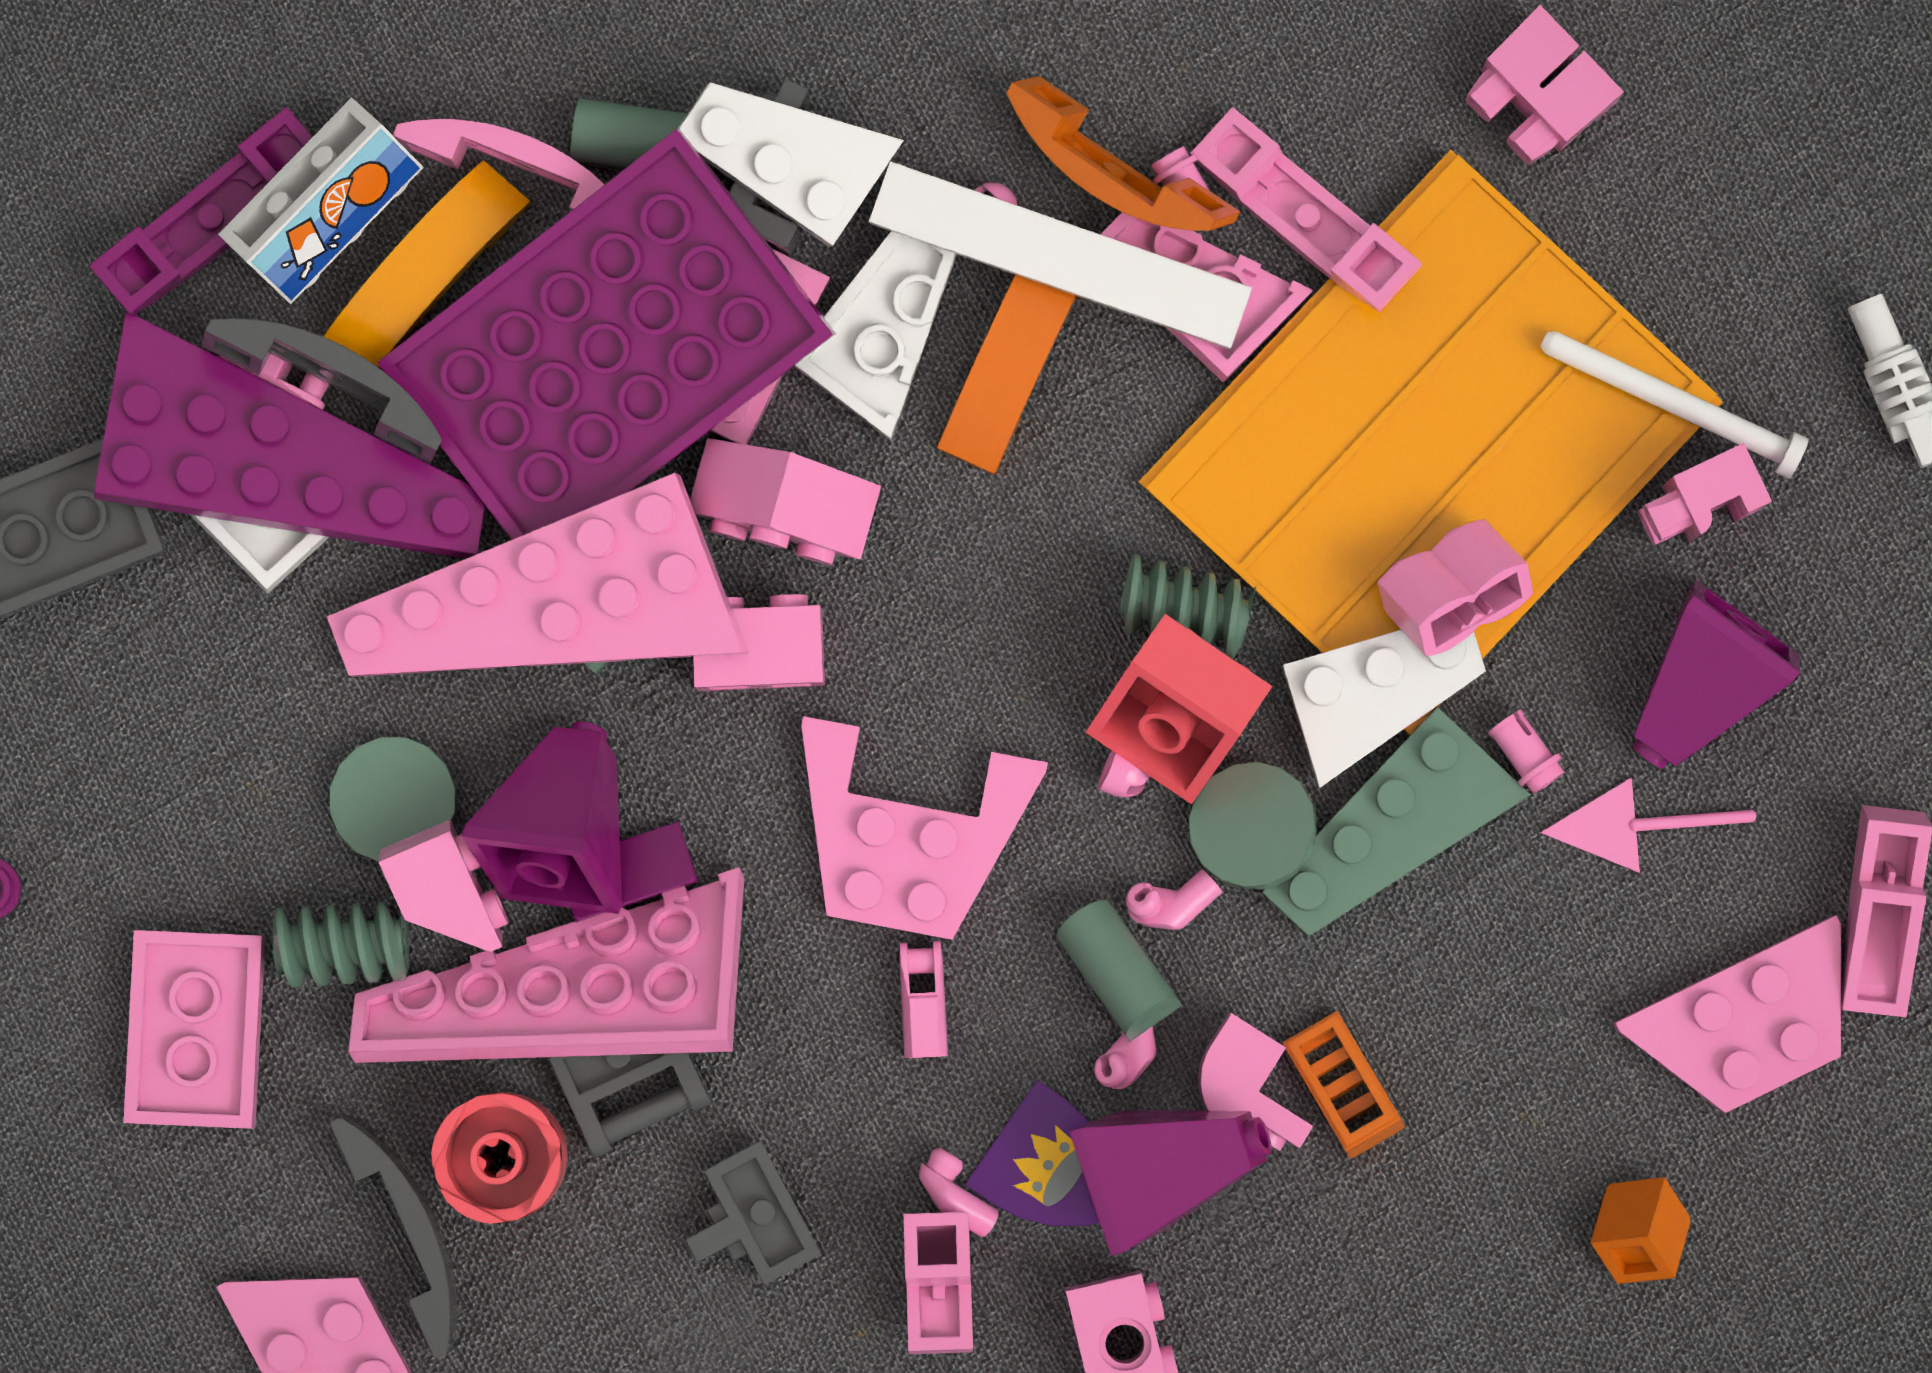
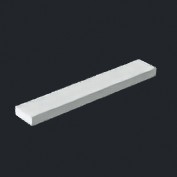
(1060, 255)

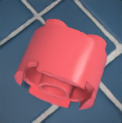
(465, 1170)

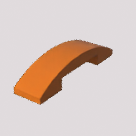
(1054, 124)
(1005, 373)

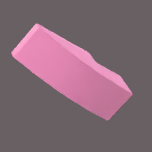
(1885, 910)

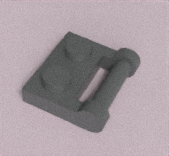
(596, 1077)

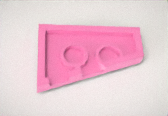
(1268, 305)

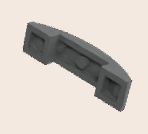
(252, 341)
(437, 1307)

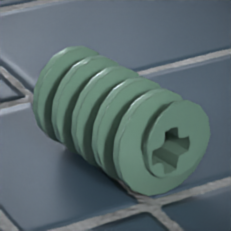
(1196, 608)
(340, 946)

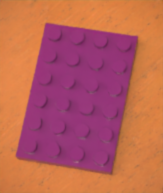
(608, 342)

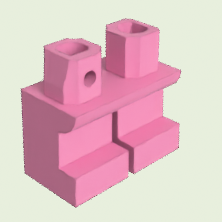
(1552, 112)
(1697, 492)

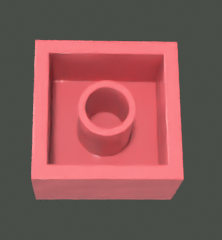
(1178, 709)

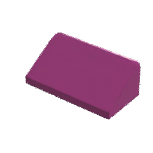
(651, 866)

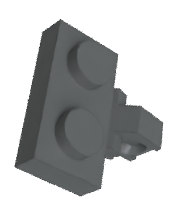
(754, 1217)

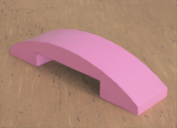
(449, 138)
(1304, 212)

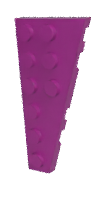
(234, 448)

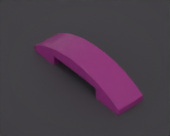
(186, 235)

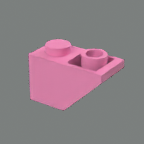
(439, 889)

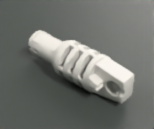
(1895, 377)

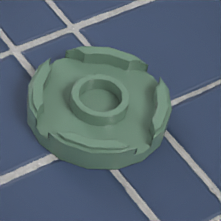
(390, 793)
(1253, 826)

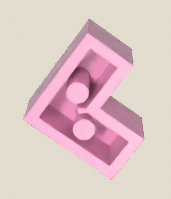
(783, 500)

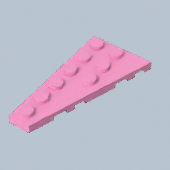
(582, 590)
(587, 988)

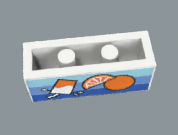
(321, 200)

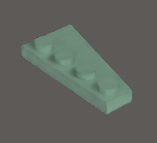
(1402, 816)

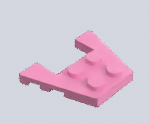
(902, 860)

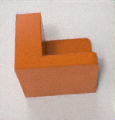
(1641, 1230)

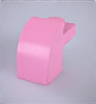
(1235, 1071)
(938, 1282)

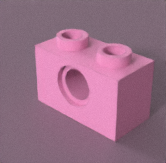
(1113, 1302)

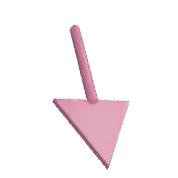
(1609, 825)

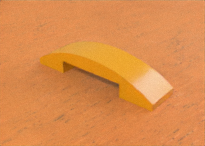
(428, 263)

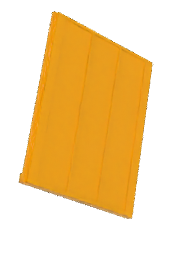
(1440, 411)

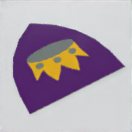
(1035, 1164)

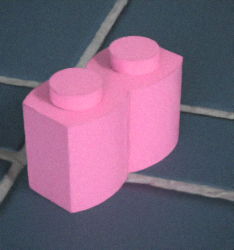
(1455, 587)

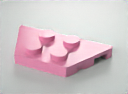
(1750, 1021)
(313, 1326)

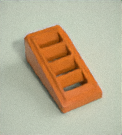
(1372, 1132)

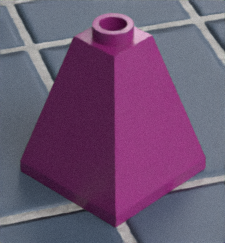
(1709, 677)
(555, 825)
(1163, 1165)

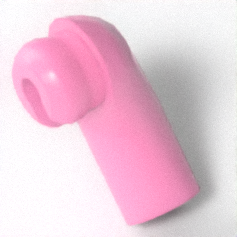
(1169, 907)
(1126, 1060)
(938, 1180)

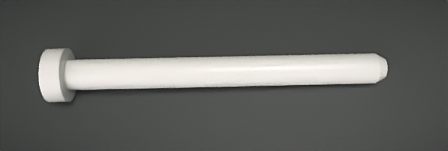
(1783, 451)

